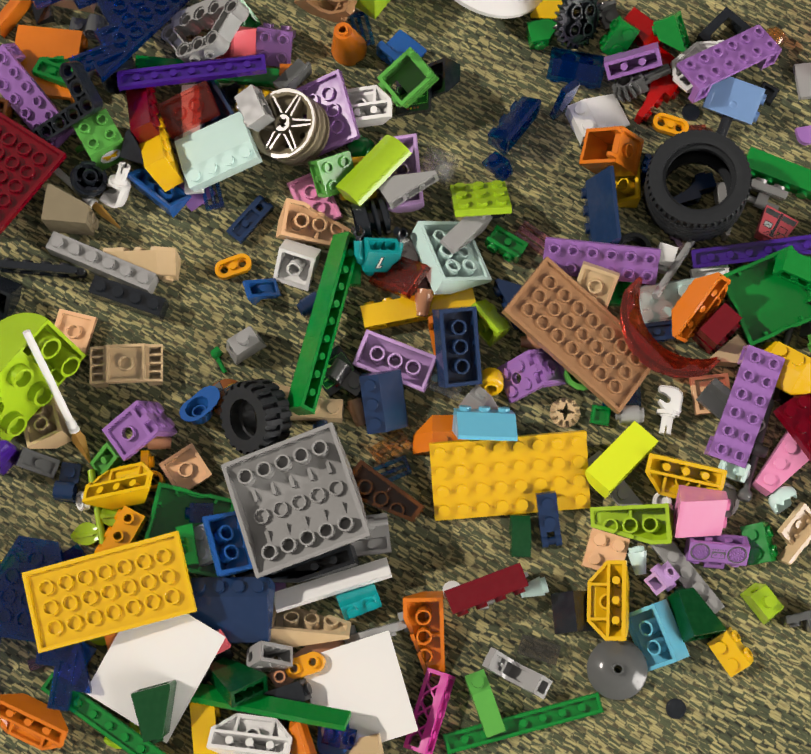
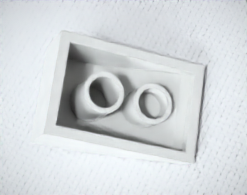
(595, 113)

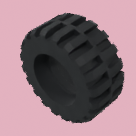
(239, 411)

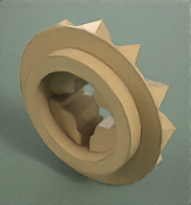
(558, 418)

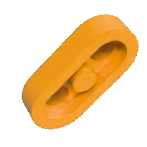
(670, 123)
(232, 264)
(304, 665)

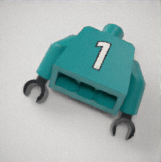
(378, 253)

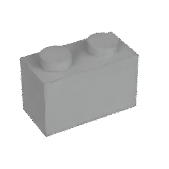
(254, 108)

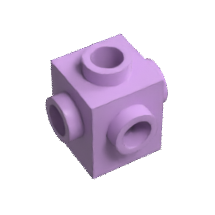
(666, 578)

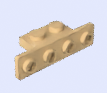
(796, 532)

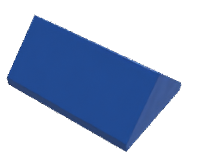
(169, 201)
(226, 544)

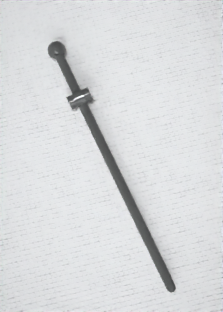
(744, 494)

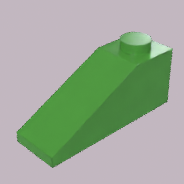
(484, 703)

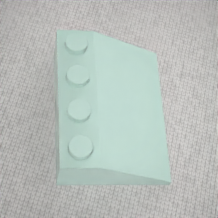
(217, 152)
(448, 271)

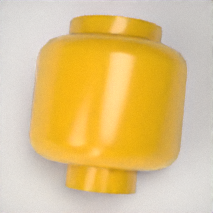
(492, 380)

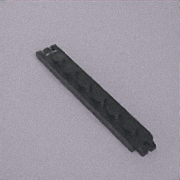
(42, 269)

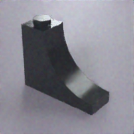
(296, 691)

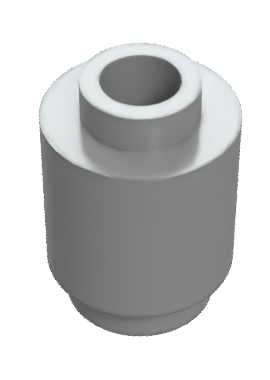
(630, 414)

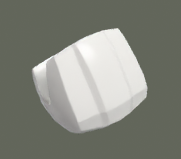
(118, 196)
(669, 410)

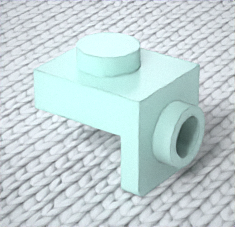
(735, 472)

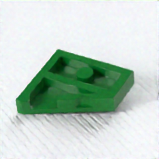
(48, 69)

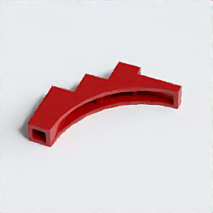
(663, 88)

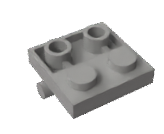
(764, 192)
(379, 540)

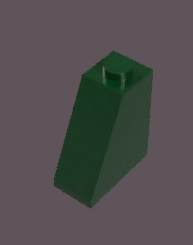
(693, 615)
(236, 681)
(154, 710)

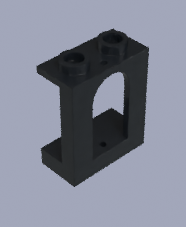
(727, 18)

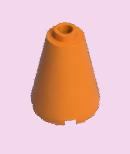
(347, 45)

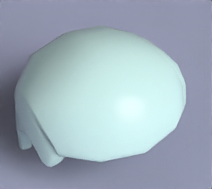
(781, 498)

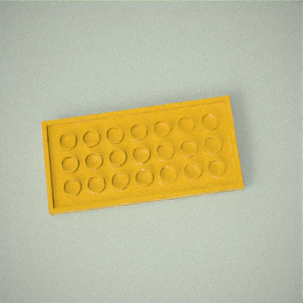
(503, 476)
(109, 592)

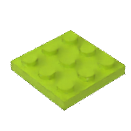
(480, 198)

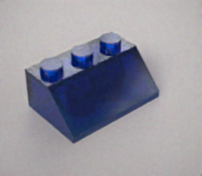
(569, 65)
(514, 124)

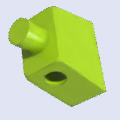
(762, 602)

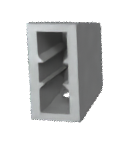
(244, 344)
(262, 654)

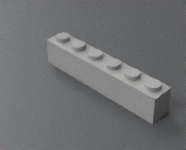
(101, 263)

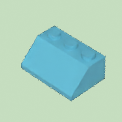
(484, 423)
(657, 635)

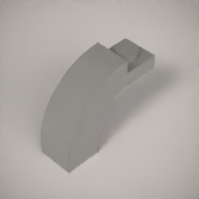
(516, 673)

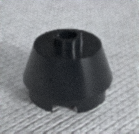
(88, 180)

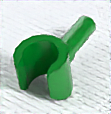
(216, 353)

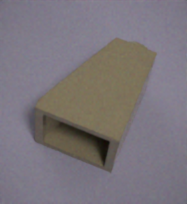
(67, 213)

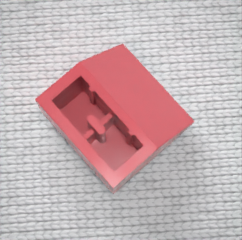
(242, 43)

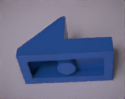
(261, 289)

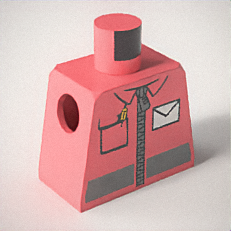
(774, 224)

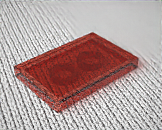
(188, 109)
(401, 278)

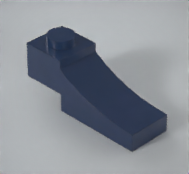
(700, 185)

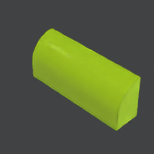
(373, 170)

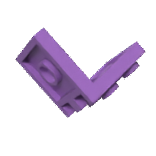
(536, 371)
(146, 422)

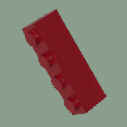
(143, 113)
(485, 589)

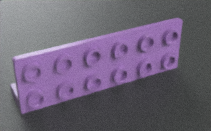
(727, 59)
(24, 93)
(624, 259)
(745, 406)

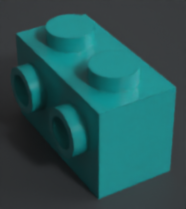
(359, 601)

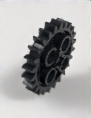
(577, 22)

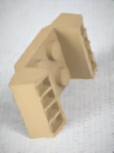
(126, 364)

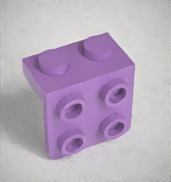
(275, 43)

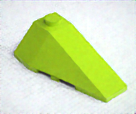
(642, 523)

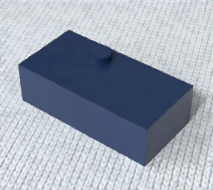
(457, 346)

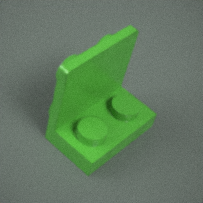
(329, 172)

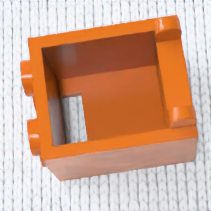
(623, 143)

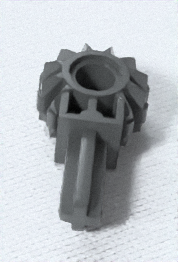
(635, 84)

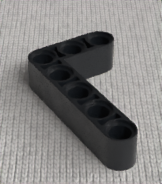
(81, 104)

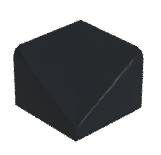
(43, 15)

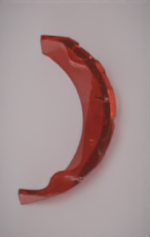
(648, 349)

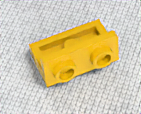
(731, 651)

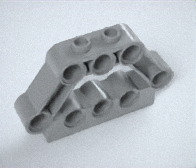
(220, 16)

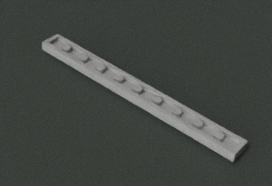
(668, 552)

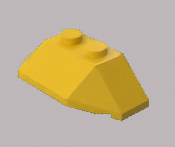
(796, 370)
(669, 472)
(119, 487)
(609, 600)

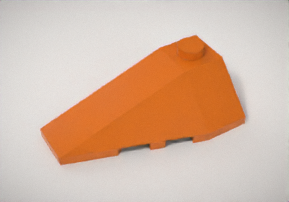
(425, 622)

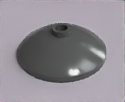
(604, 678)

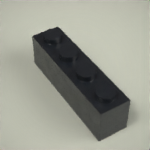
(128, 298)

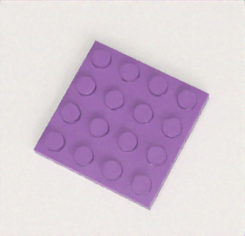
(333, 97)

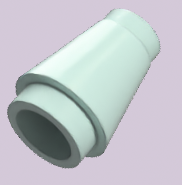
(638, 559)
(536, 587)

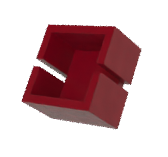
(718, 329)

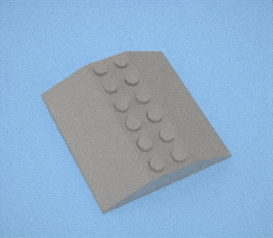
(296, 500)

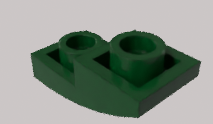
(520, 535)

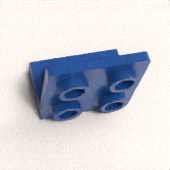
(397, 46)

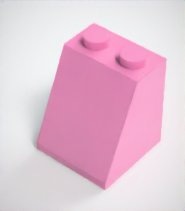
(700, 512)

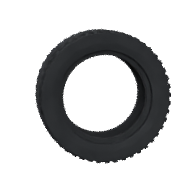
(705, 149)

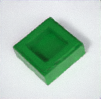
(600, 415)

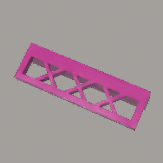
(436, 713)

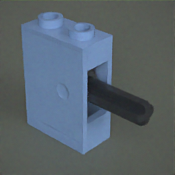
(734, 101)

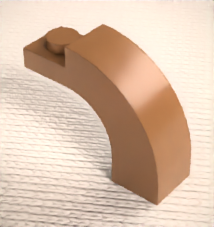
(329, 10)

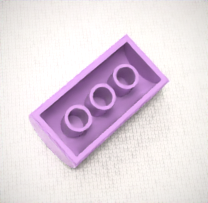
(410, 165)
(384, 354)

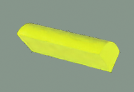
(620, 459)

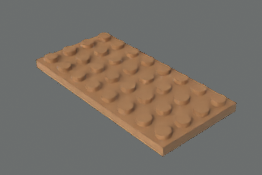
(577, 334)

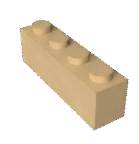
(326, 409)

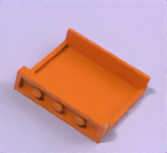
(49, 42)

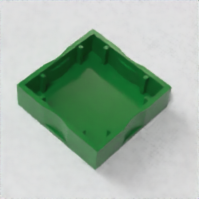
(766, 301)
(169, 512)

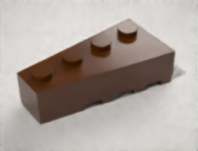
(384, 494)

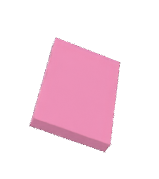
(304, 190)

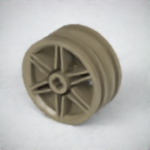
(304, 136)

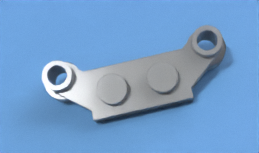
(392, 628)

